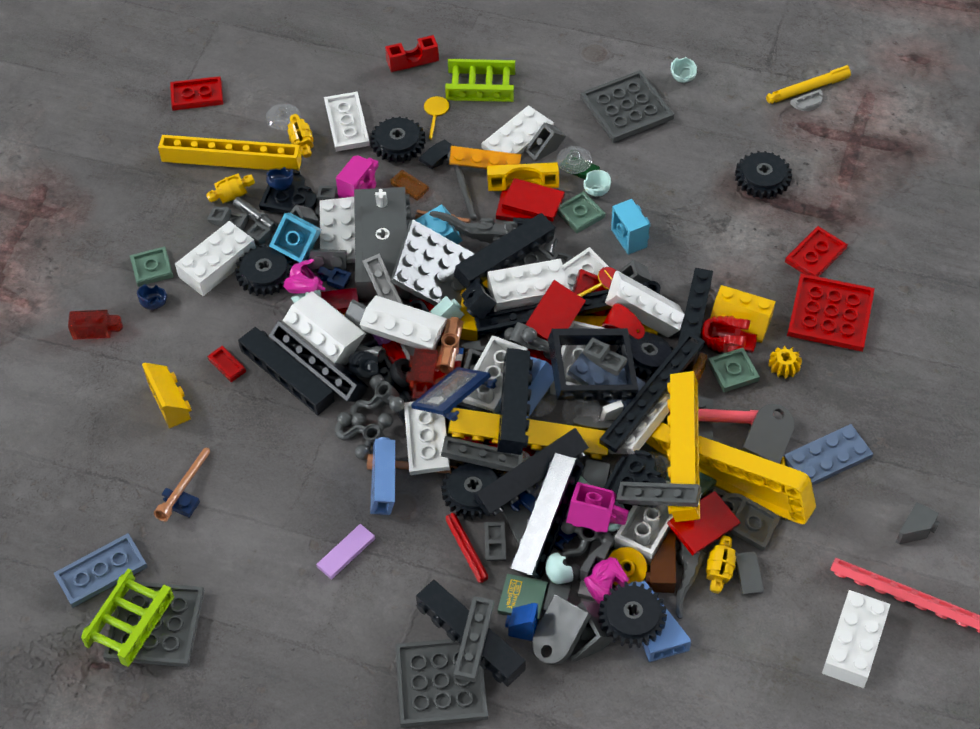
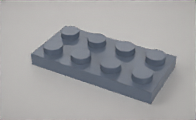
(589, 373)
(830, 454)
(99, 570)

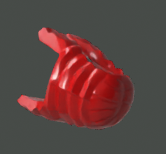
(726, 334)

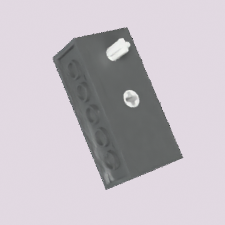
(379, 228)

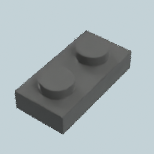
(328, 259)

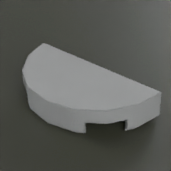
(808, 102)

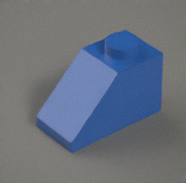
(523, 621)

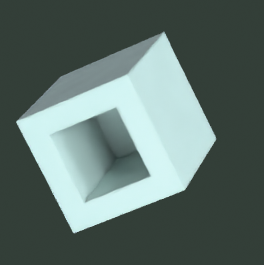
(448, 309)

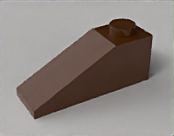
(663, 567)

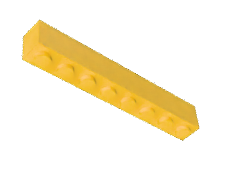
(229, 153)
(541, 433)
(683, 438)

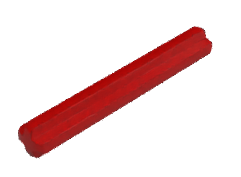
(466, 548)

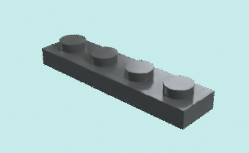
(479, 454)
(659, 494)
(473, 639)

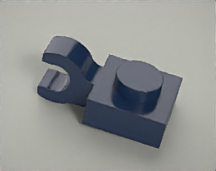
(337, 278)
(185, 503)

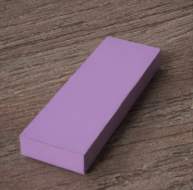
(345, 551)

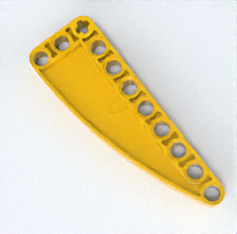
(761, 480)

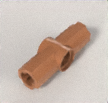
(450, 345)

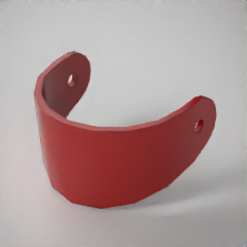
(622, 317)

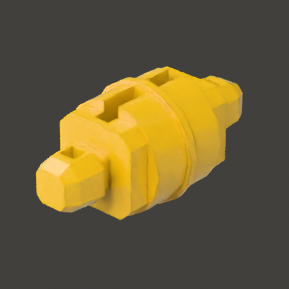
(300, 134)
(230, 188)
(721, 564)

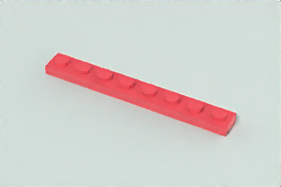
(904, 593)

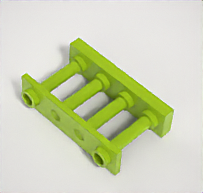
(480, 92)
(138, 633)

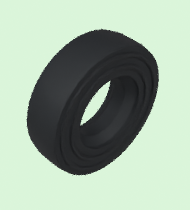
(397, 375)

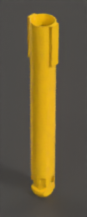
(832, 77)

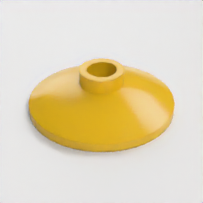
(635, 559)

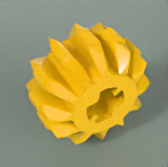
(785, 362)

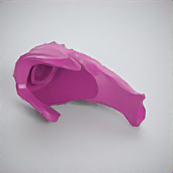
(302, 279)
(603, 577)

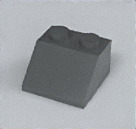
(593, 637)

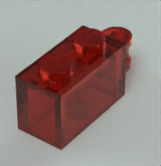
(93, 324)
(423, 371)

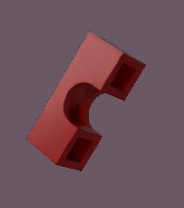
(423, 53)

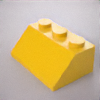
(745, 306)
(167, 394)

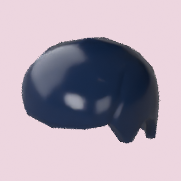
(279, 179)
(152, 297)

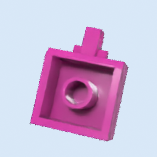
(357, 174)
(595, 508)

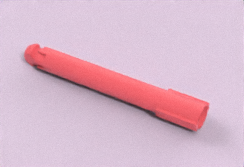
(726, 416)

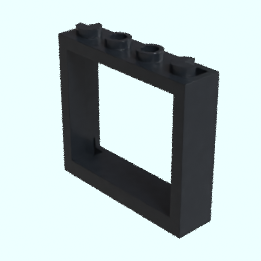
(591, 392)

